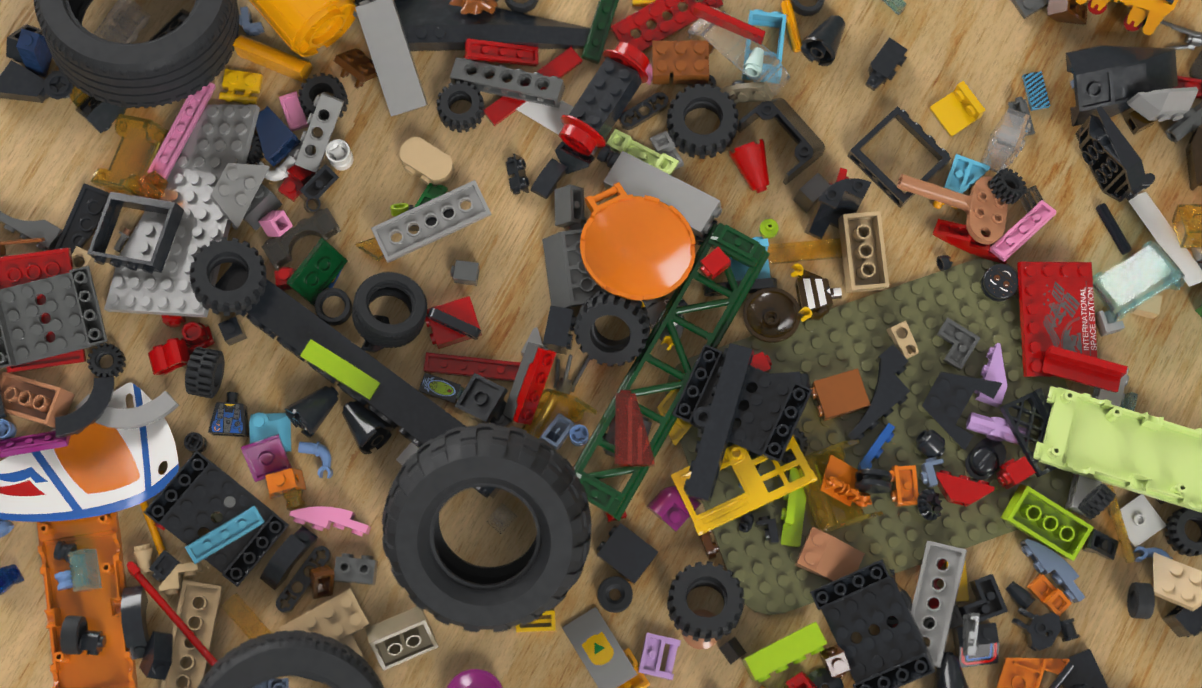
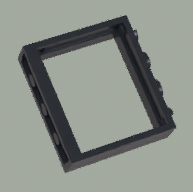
(878, 176)
(108, 221)

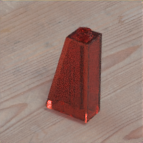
(631, 438)

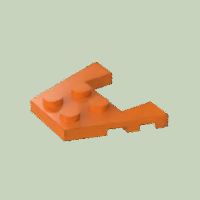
(1027, 671)

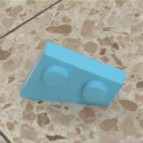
(964, 173)

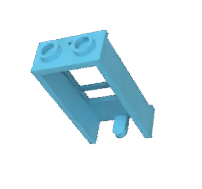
(774, 19)

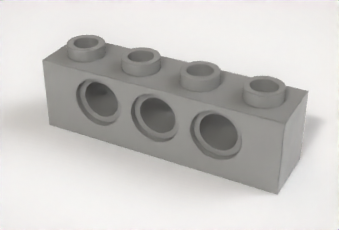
(333, 106)

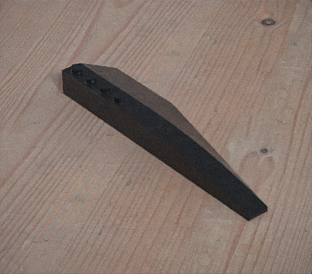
(441, 27)

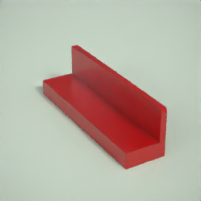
(1083, 368)

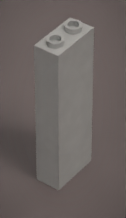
(391, 56)
(644, 179)

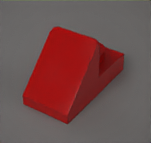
(295, 181)

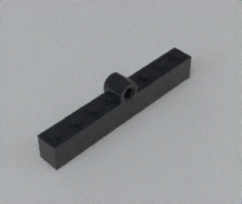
(720, 420)

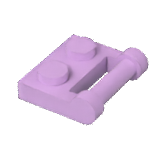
(653, 653)

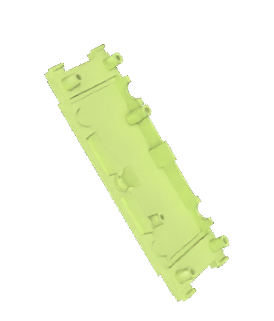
(1123, 448)

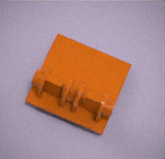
(840, 481)

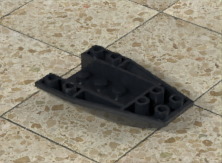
(1115, 75)

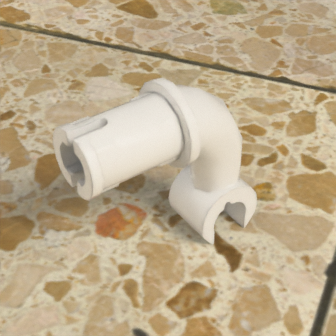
(280, 172)

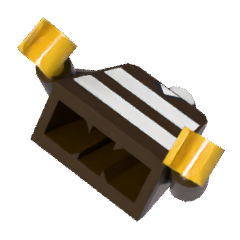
(813, 294)

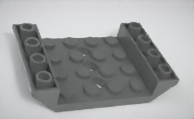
(566, 273)
(73, 314)

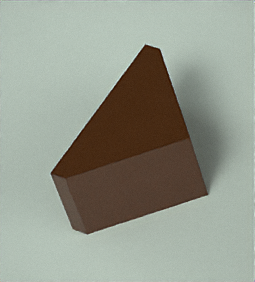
(321, 581)

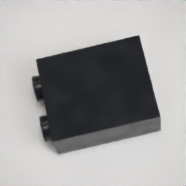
(626, 553)

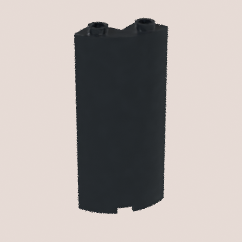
(836, 200)

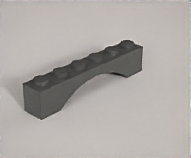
(32, 230)

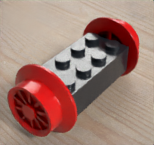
(604, 98)

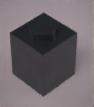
(232, 331)

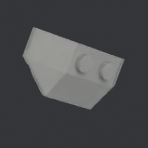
(1164, 103)

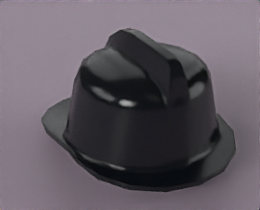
(985, 459)

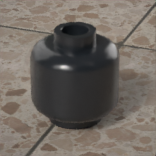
(930, 443)

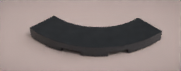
(89, 411)

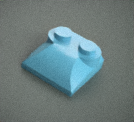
(268, 425)

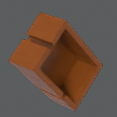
(683, 58)

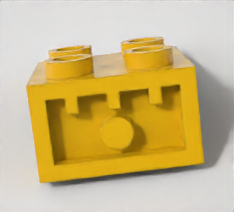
(958, 109)

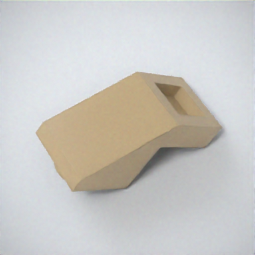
(175, 578)

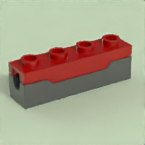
(529, 383)

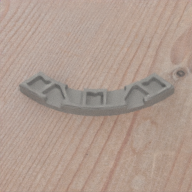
(136, 416)

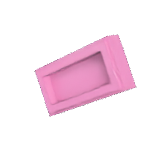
(293, 111)

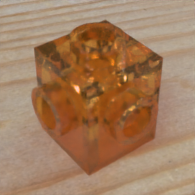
(151, 185)

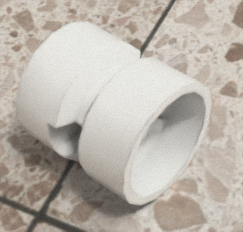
(339, 154)

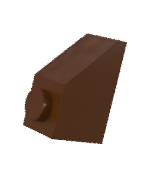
(1067, 11)

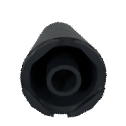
(824, 41)
(312, 410)
(366, 427)
(950, 673)

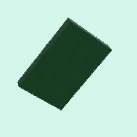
(317, 271)

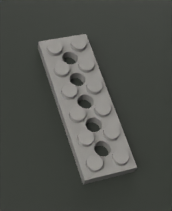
(426, 233)
(946, 596)

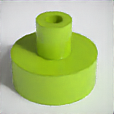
(399, 208)
(767, 232)

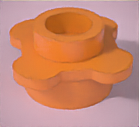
(864, 500)

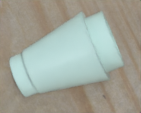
(754, 64)

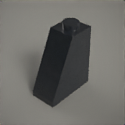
(21, 84)

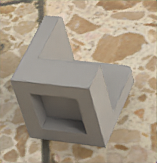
(1106, 323)

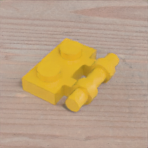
(241, 81)

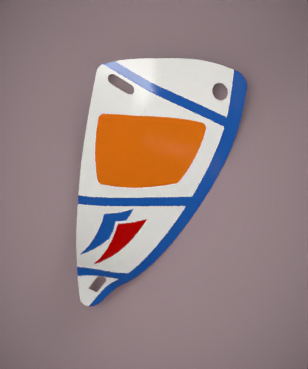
(94, 474)

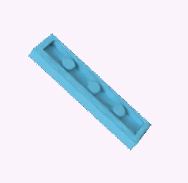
(224, 534)

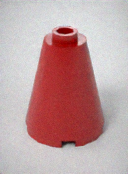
(752, 164)

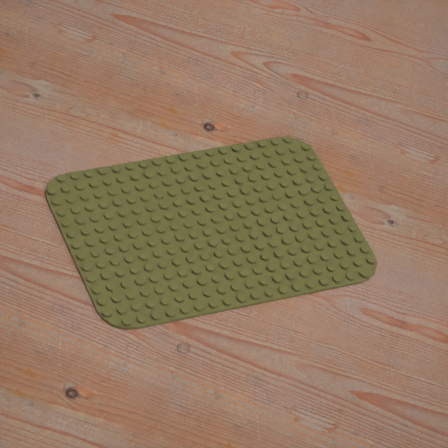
(853, 339)

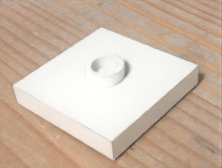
(1140, 520)

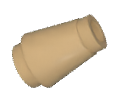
(144, 557)

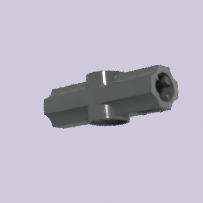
(1190, 122)

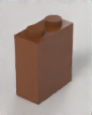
(840, 395)

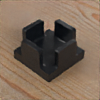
(482, 399)

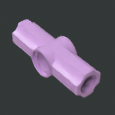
(994, 427)

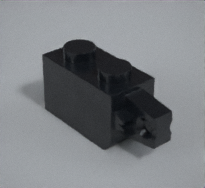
(885, 63)

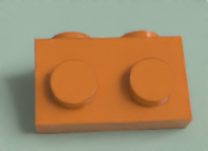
(904, 485)

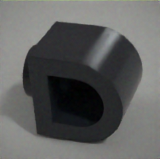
(93, 642)

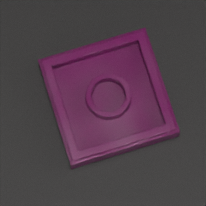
(266, 457)

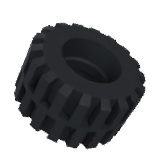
(318, 85)
(460, 92)
(204, 372)
(1177, 533)

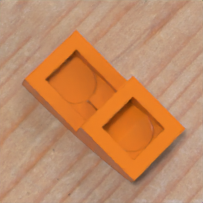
(1049, 595)

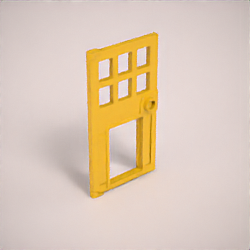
(751, 482)

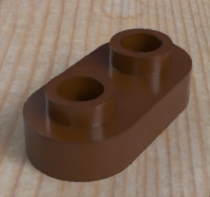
(709, 546)

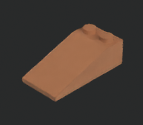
(34, 399)

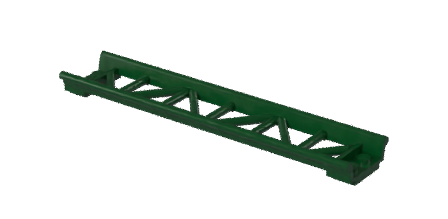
(740, 249)

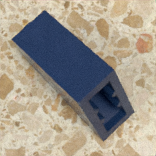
(34, 52)
(274, 136)

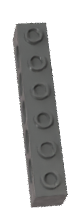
(551, 96)

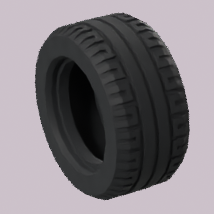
(389, 285)

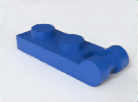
(876, 450)

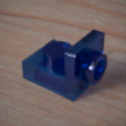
(9, 576)

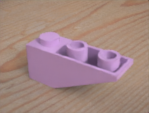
(995, 372)

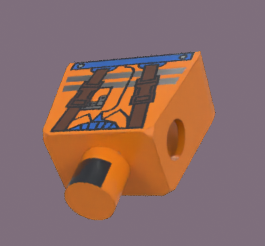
(284, 481)

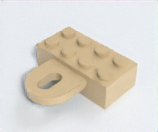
(334, 619)

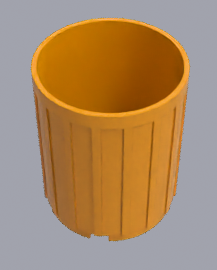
(307, 23)

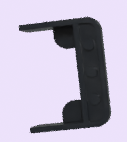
(809, 144)

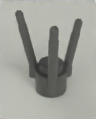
(1192, 37)
(564, 384)

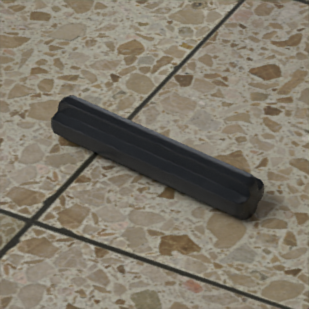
(1113, 228)

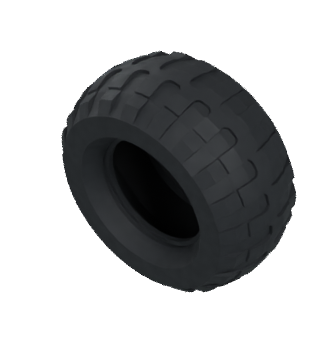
(472, 593)

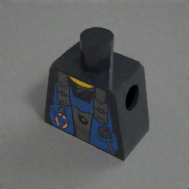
(230, 418)

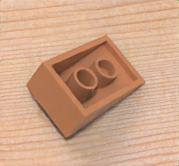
(828, 556)

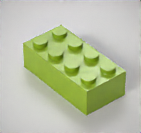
(1046, 522)
(784, 651)

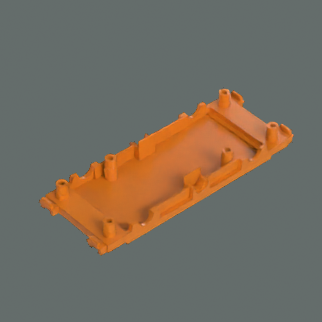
(100, 607)

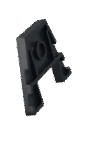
(949, 398)

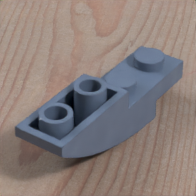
(1048, 561)

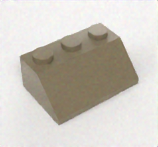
(401, 638)

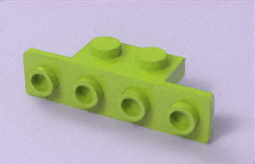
(793, 514)

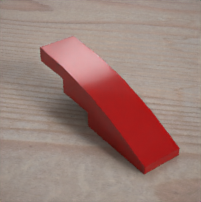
(958, 236)

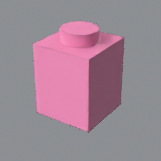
(275, 223)

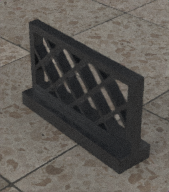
(1039, 409)

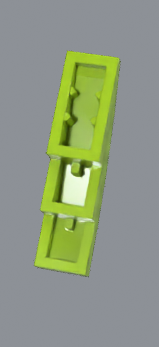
(340, 369)

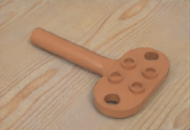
(982, 207)

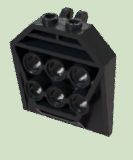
(1112, 158)

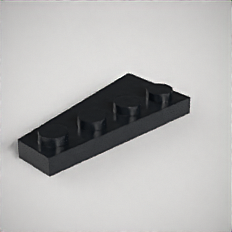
(83, 218)

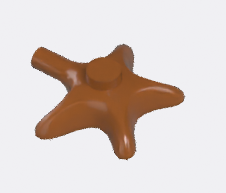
(475, 6)

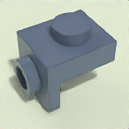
(250, 28)
(928, 473)

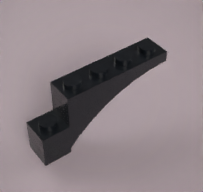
(887, 393)

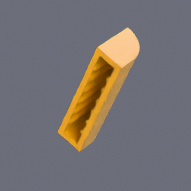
(272, 58)

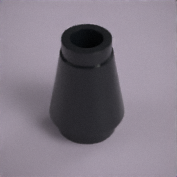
(1020, 595)

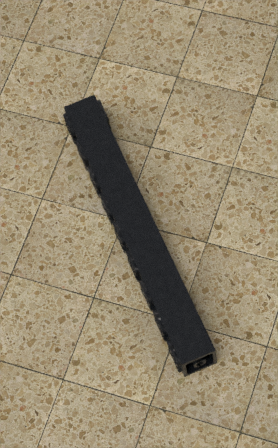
(393, 400)

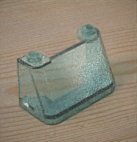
(1136, 280)

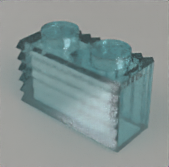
(84, 570)

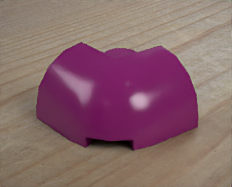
(671, 508)

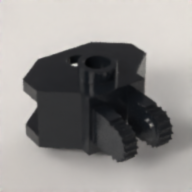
(1037, 628)

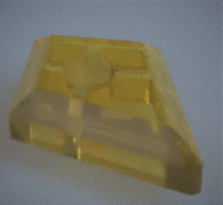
(371, 248)

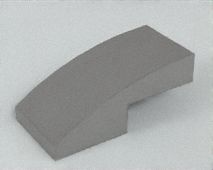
(663, 144)

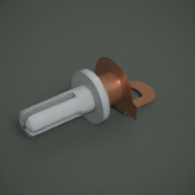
(124, 235)

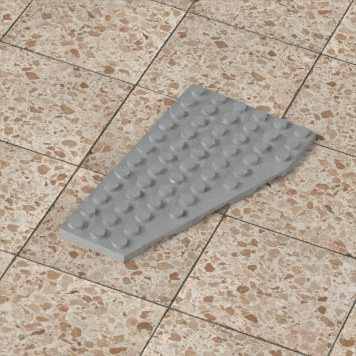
(218, 138)

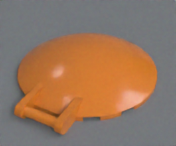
(636, 245)

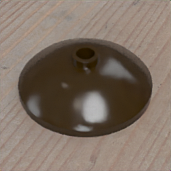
(771, 304)

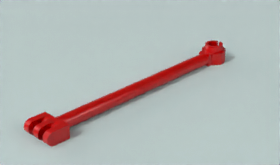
(136, 574)

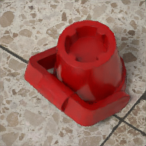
(197, 336)

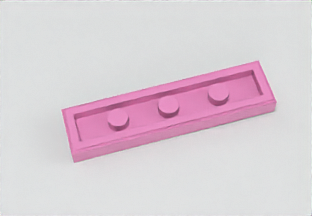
(1022, 230)

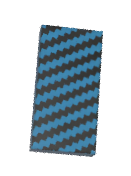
(1036, 91)

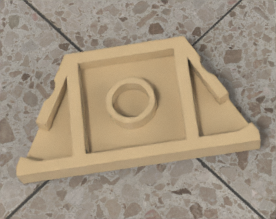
(1177, 582)

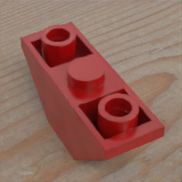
(961, 489)

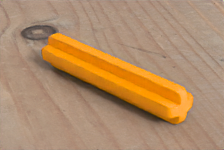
(791, 25)

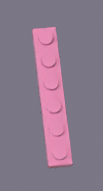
(181, 131)

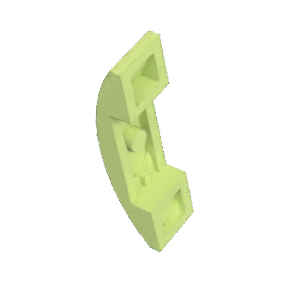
(622, 142)

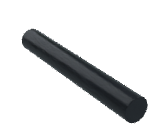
(1062, 675)

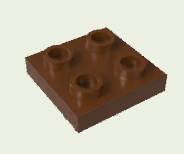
(356, 64)

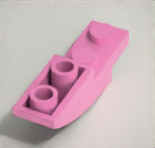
(322, 517)

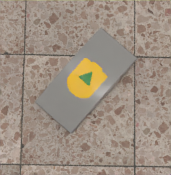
(599, 650)

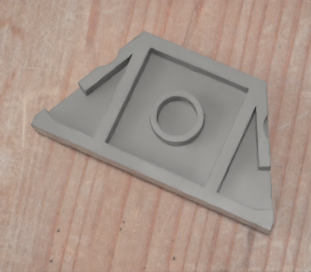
(237, 189)

